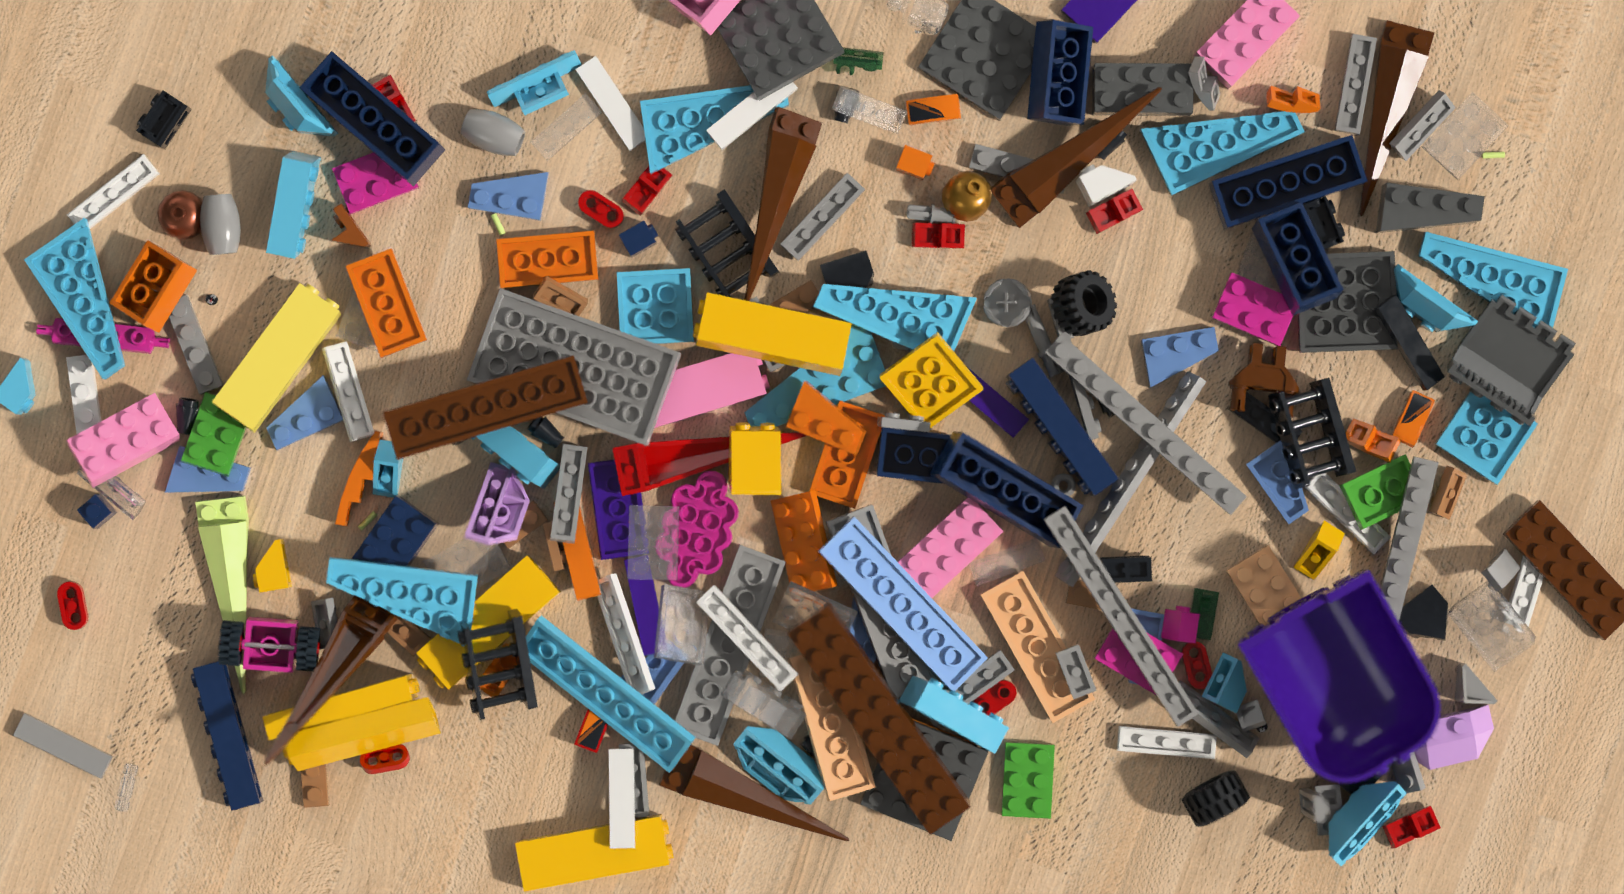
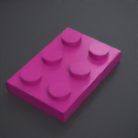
(369, 182)
(1253, 309)
(1117, 657)

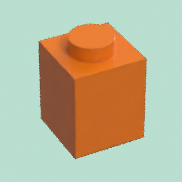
(915, 163)

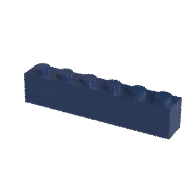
(228, 735)

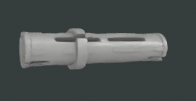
(1042, 341)

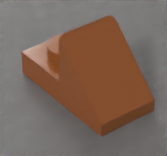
(352, 234)

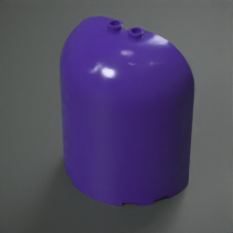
(1345, 680)

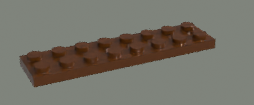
(485, 407)

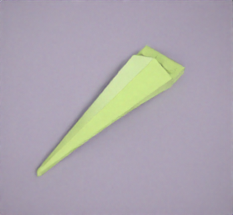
(225, 542)

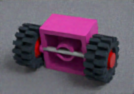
(269, 645)

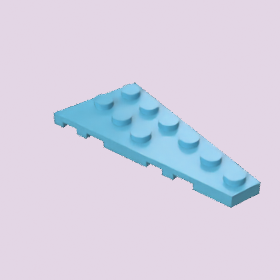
(1205, 148)
(1492, 272)
(75, 285)
(858, 377)
(416, 594)

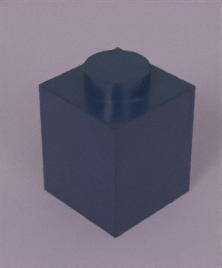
(639, 238)
(97, 511)

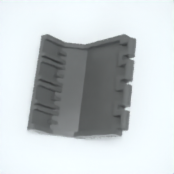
(1510, 359)

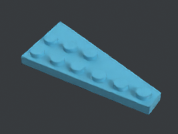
(679, 123)
(898, 315)

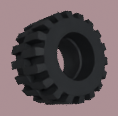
(1069, 306)
(1215, 798)

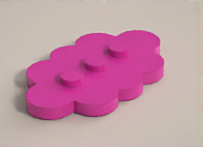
(703, 526)

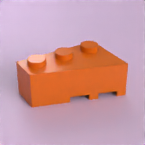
(824, 421)

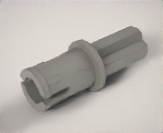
(930, 213)

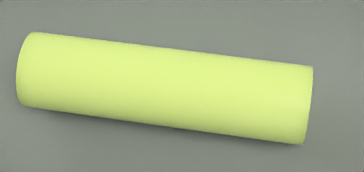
(1493, 155)
(498, 224)
(365, 522)

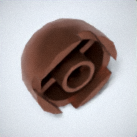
(180, 214)

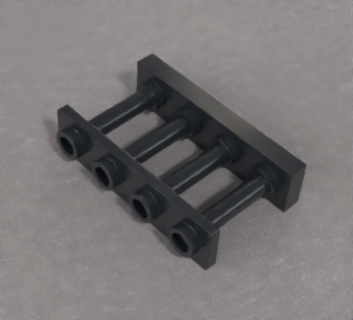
(736, 226)
(1332, 426)
(521, 671)

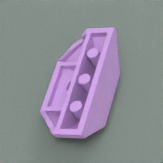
(498, 507)
(1457, 738)

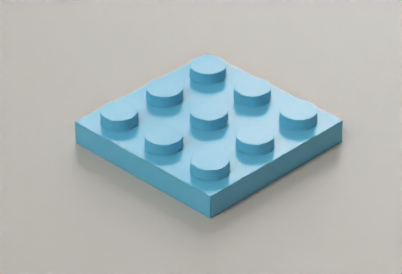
(656, 305)
(1484, 437)

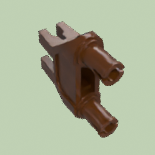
(1262, 377)

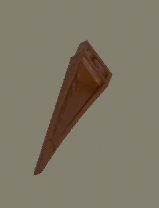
(1399, 68)
(788, 154)
(1040, 181)
(354, 638)
(713, 781)

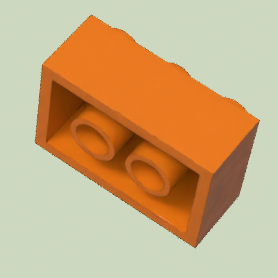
(153, 286)

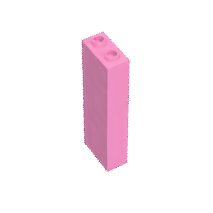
(712, 387)

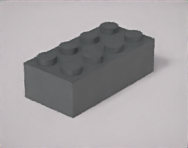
(1123, 83)

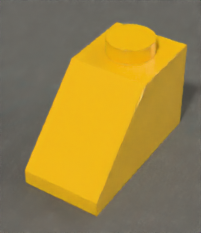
(1319, 550)
(273, 569)

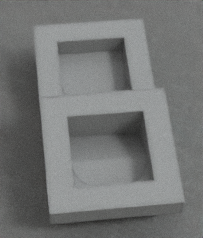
(1204, 85)
(1501, 570)
(1333, 796)

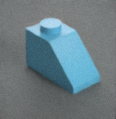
(18, 388)
(386, 470)
(1227, 683)

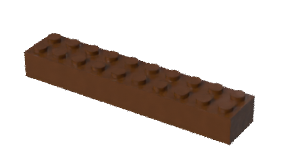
(879, 718)

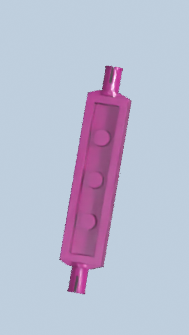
(130, 337)

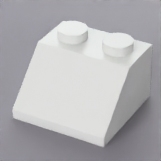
(1102, 182)

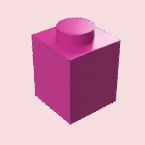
(1180, 624)

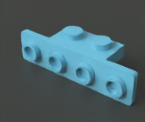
(538, 86)

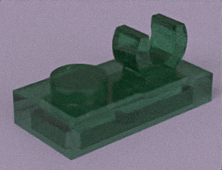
(864, 59)
(1204, 603)

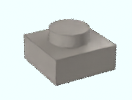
(1250, 716)

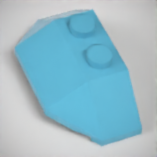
(293, 103)
(1428, 305)
(779, 764)
(1362, 818)

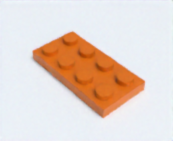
(558, 256)
(386, 303)
(841, 473)
(800, 538)

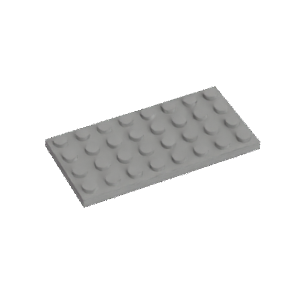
(619, 372)

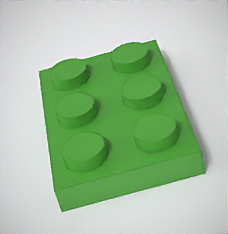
(213, 439)
(1377, 492)
(1028, 780)

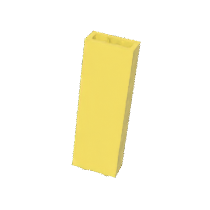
(277, 357)

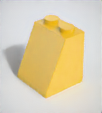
(754, 459)

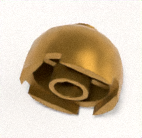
(967, 196)

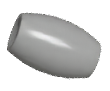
(493, 132)
(220, 224)

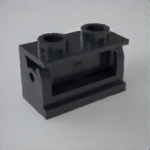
(163, 119)
(1324, 222)
(1128, 568)

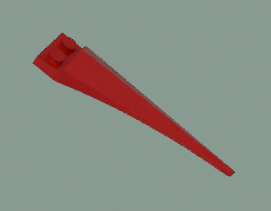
(663, 462)

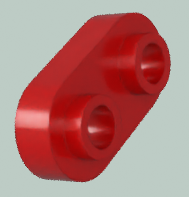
(601, 209)
(69, 606)
(1197, 664)
(993, 697)
(385, 759)

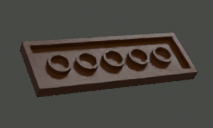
(1569, 568)

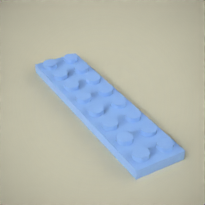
(902, 604)

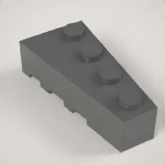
(1419, 207)

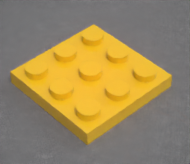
(931, 380)

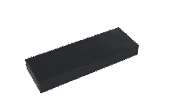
(1260, 417)

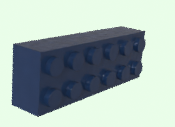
(372, 118)
(1287, 182)
(1061, 427)
(1001, 486)

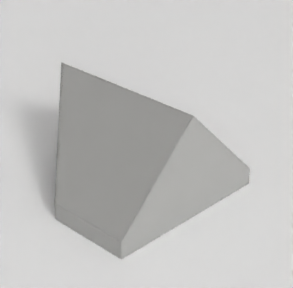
(1470, 688)

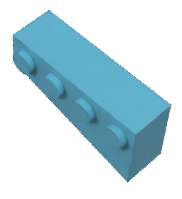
(293, 204)
(520, 454)
(954, 713)

